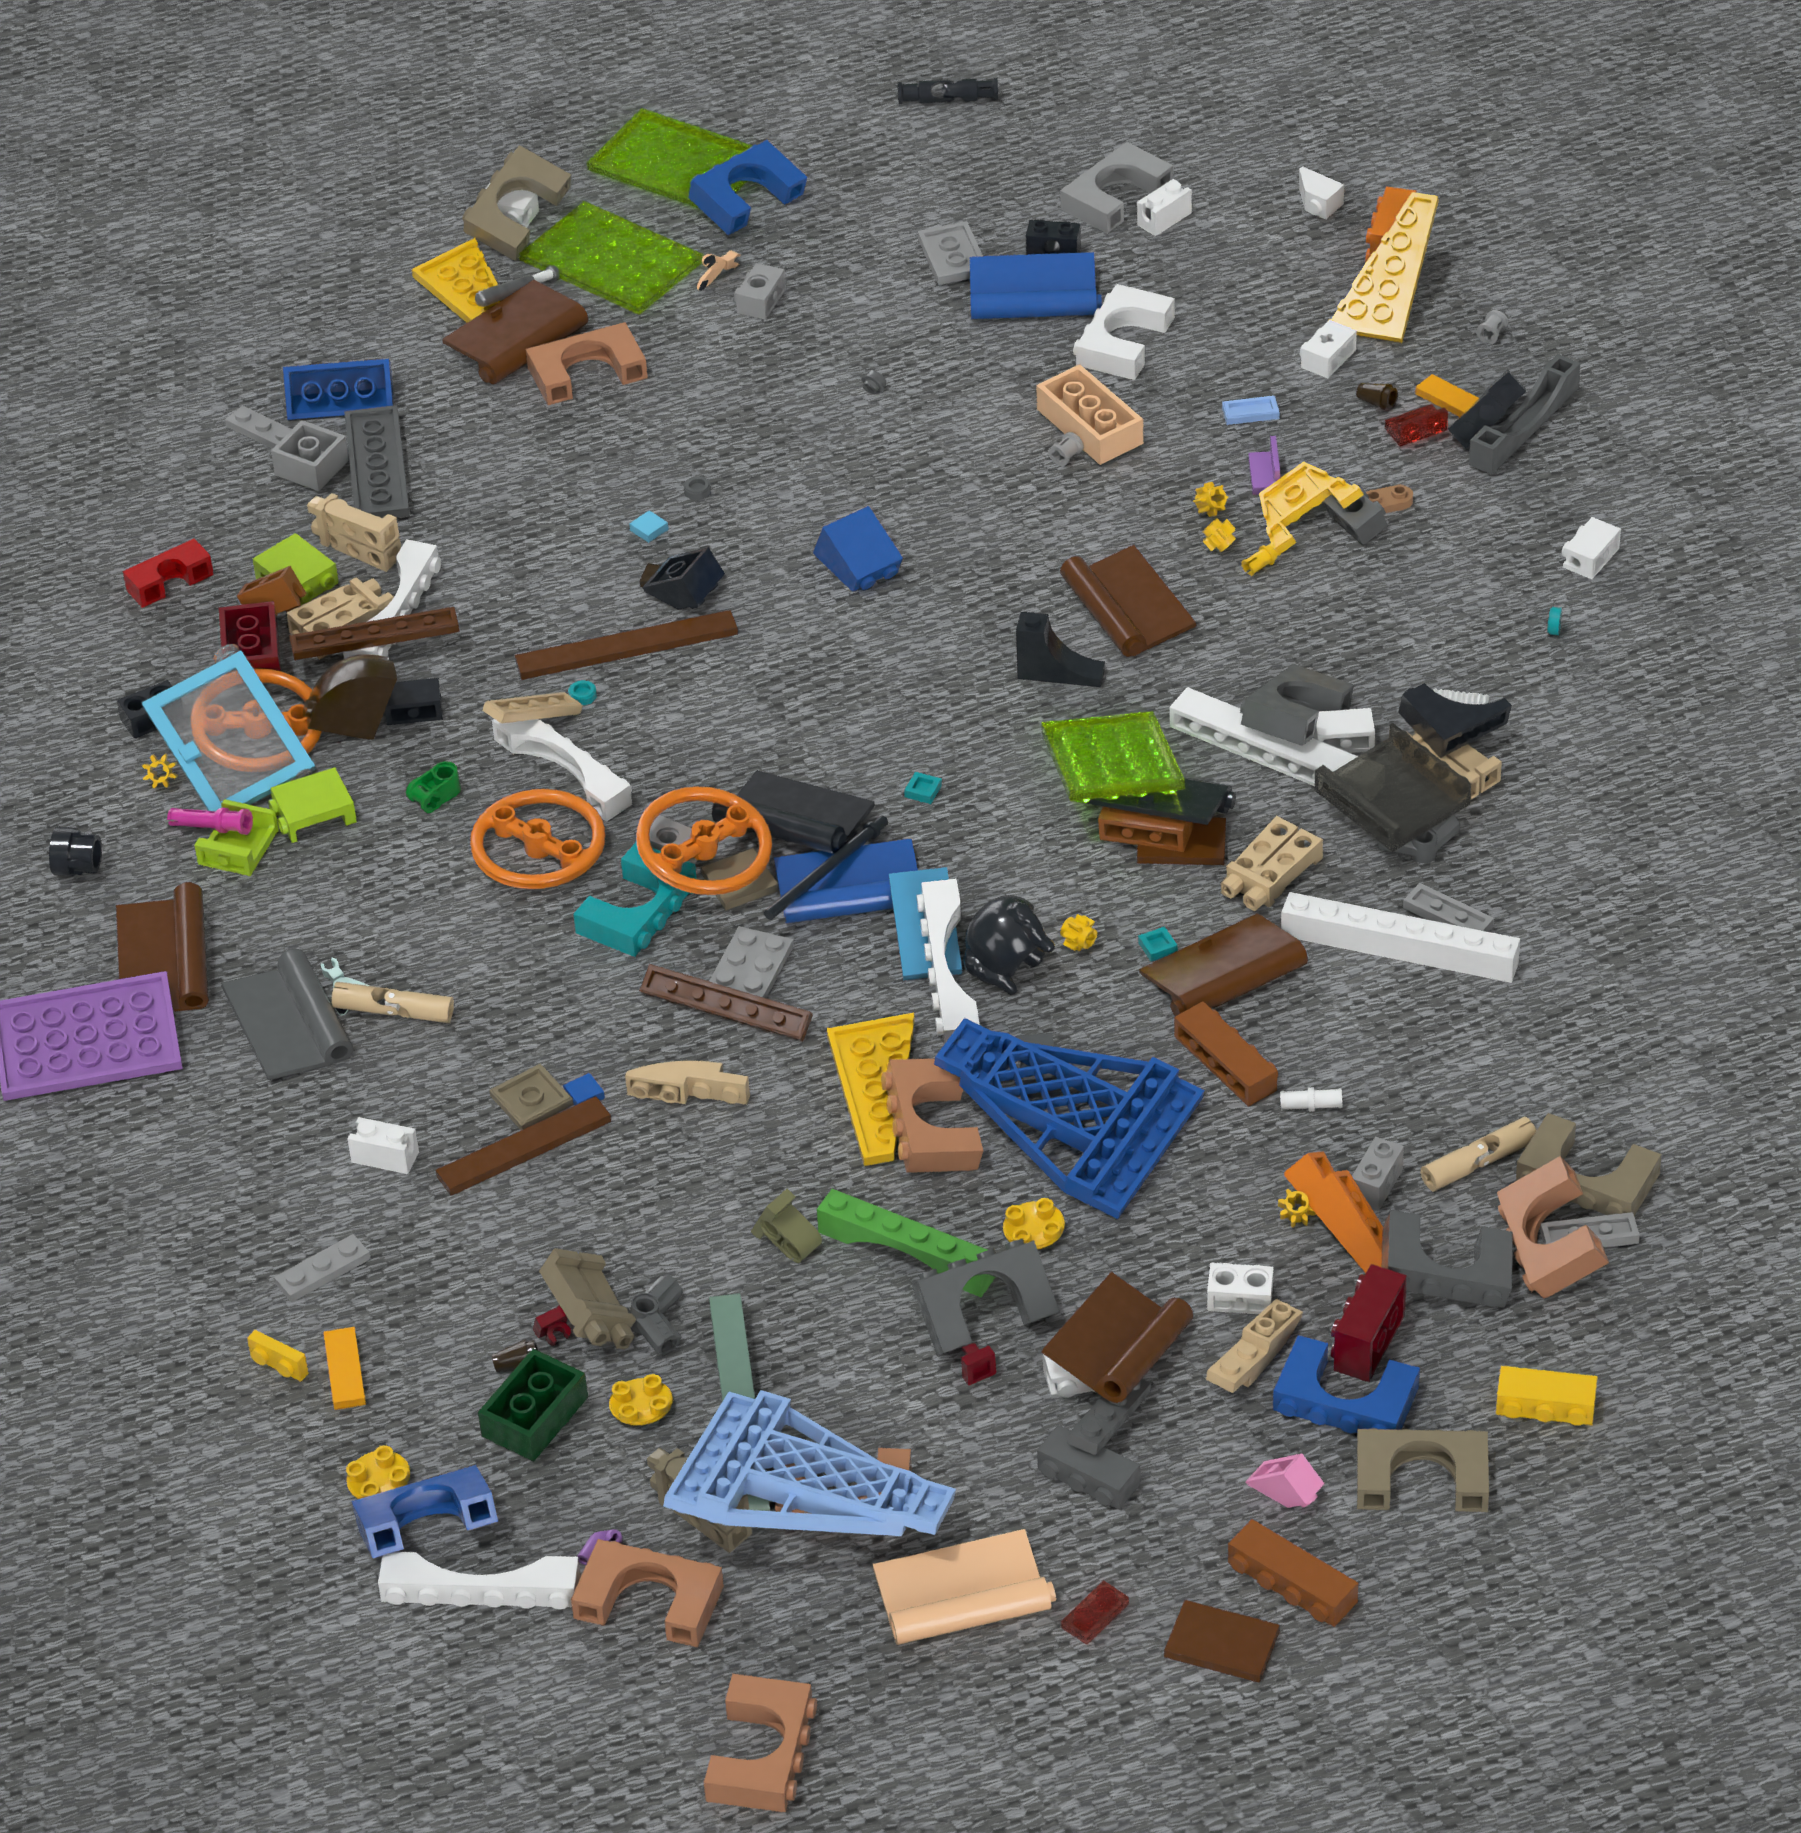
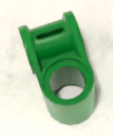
(436, 787)

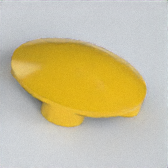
(1034, 1222)
(640, 1400)
(377, 1472)

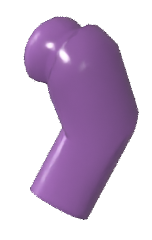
(609, 1535)

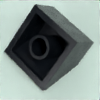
(685, 579)

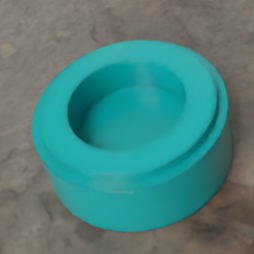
(1554, 620)
(583, 692)

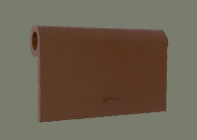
(516, 323)
(1128, 600)
(168, 939)
(1226, 964)
(1117, 1337)

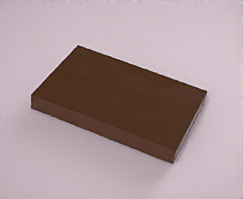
(1204, 847)
(1222, 1641)

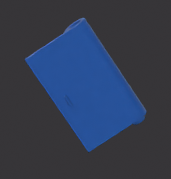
(1033, 285)
(852, 887)

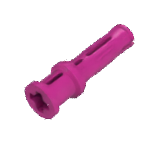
(221, 819)

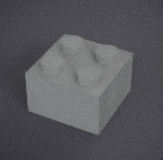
(310, 455)

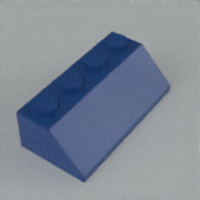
(337, 388)

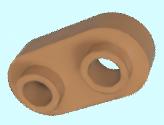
(1393, 497)

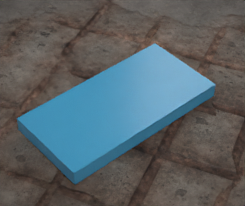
(904, 892)

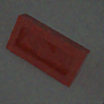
(1095, 1612)

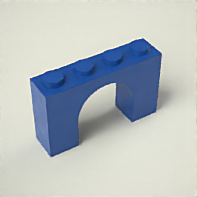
(758, 164)
(1302, 1396)
(455, 1493)

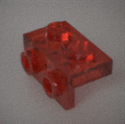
(1417, 424)

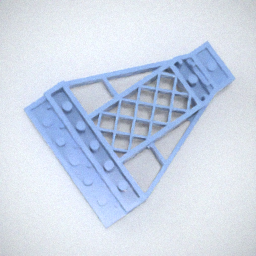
(748, 1439)

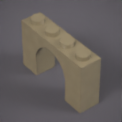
(520, 172)
(1608, 1194)
(1458, 1451)

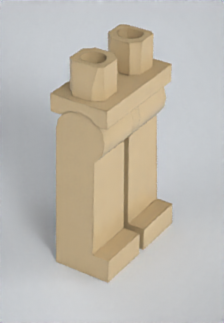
(355, 531)
(340, 607)
(1471, 765)
(1271, 864)

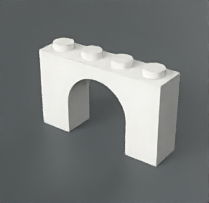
(1122, 308)

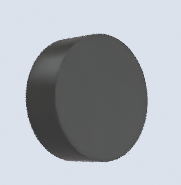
(697, 488)

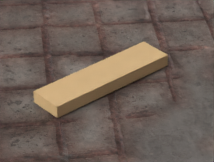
(532, 707)

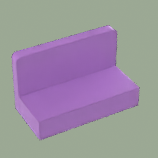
(1264, 467)

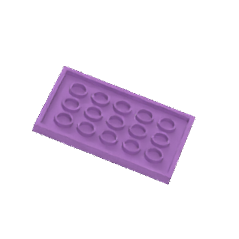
(87, 1036)

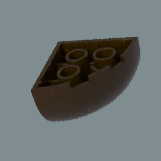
(351, 696)

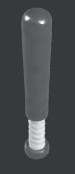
(501, 291)

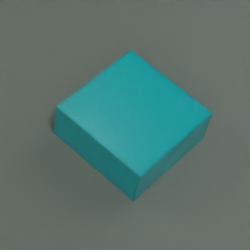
(923, 787)
(1157, 943)

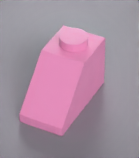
(1287, 1481)

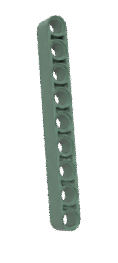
(733, 1357)

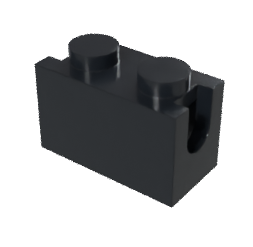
(414, 702)

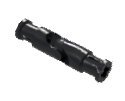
(966, 89)

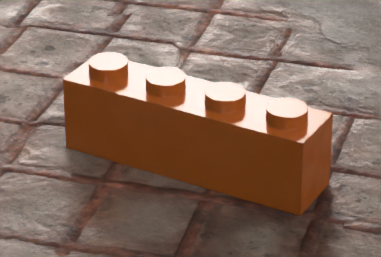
(1226, 1053)
(1292, 1573)

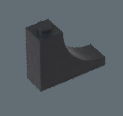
(1047, 659)
(1448, 723)

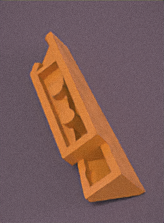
(1339, 1206)

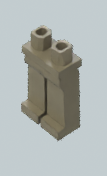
(587, 1297)
(666, 1470)

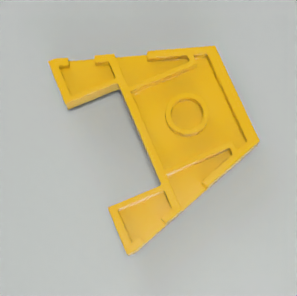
(1297, 494)

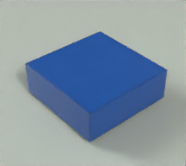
(584, 1089)

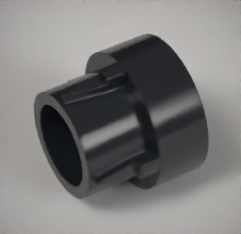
(74, 852)

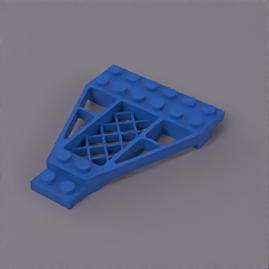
(1115, 1153)

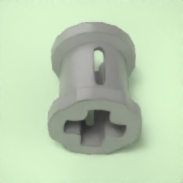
(1491, 325)
(1064, 450)

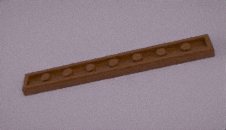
(626, 644)

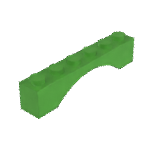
(859, 1221)

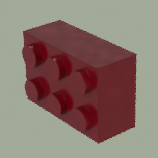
(254, 632)
(1368, 1322)

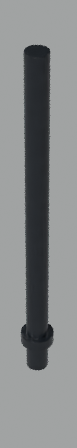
(870, 831)

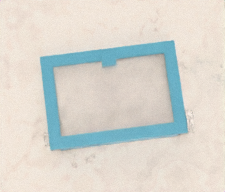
(228, 732)

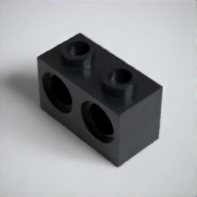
(132, 711)

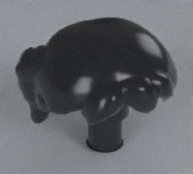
(1002, 938)

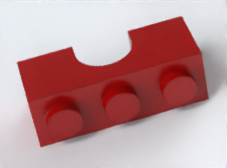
(184, 561)

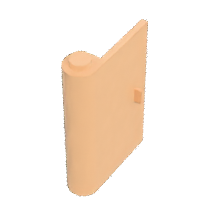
(962, 1587)

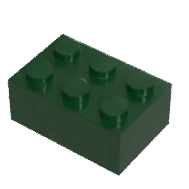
(533, 1404)

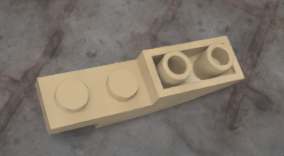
(681, 1079)
(1257, 1347)

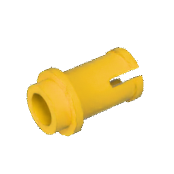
(1265, 556)

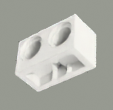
(1239, 1288)

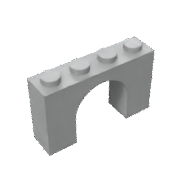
(1124, 165)

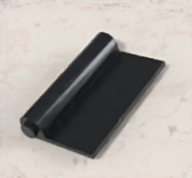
(1193, 804)
(802, 811)

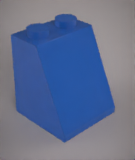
(858, 550)

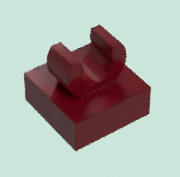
(550, 1322)
(977, 1363)

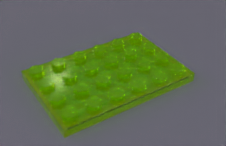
(663, 155)
(612, 257)
(1112, 756)

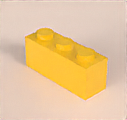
(1546, 1395)

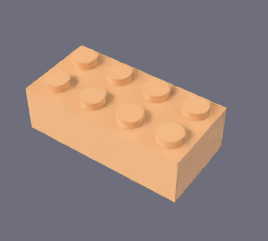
(1090, 410)

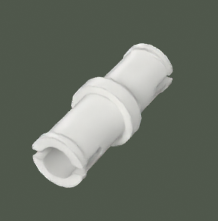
(1311, 1099)

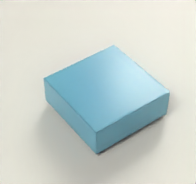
(648, 526)

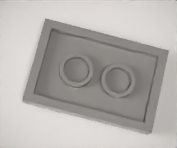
(949, 251)
(752, 961)

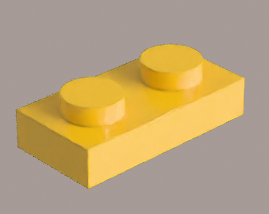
(277, 1355)

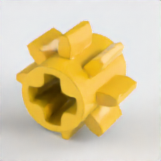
(1210, 499)
(1219, 535)
(152, 774)
(1078, 932)
(1294, 1216)

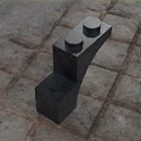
(1487, 408)

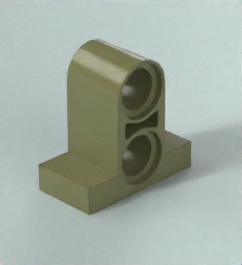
(787, 1228)

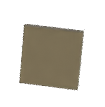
(733, 865)
(531, 1097)

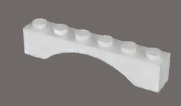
(415, 567)
(602, 787)
(942, 913)
(412, 1579)

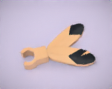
(715, 266)

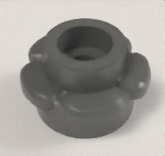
(873, 382)

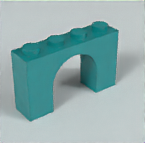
(633, 927)

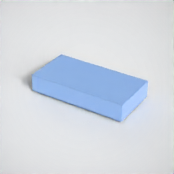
(1250, 410)

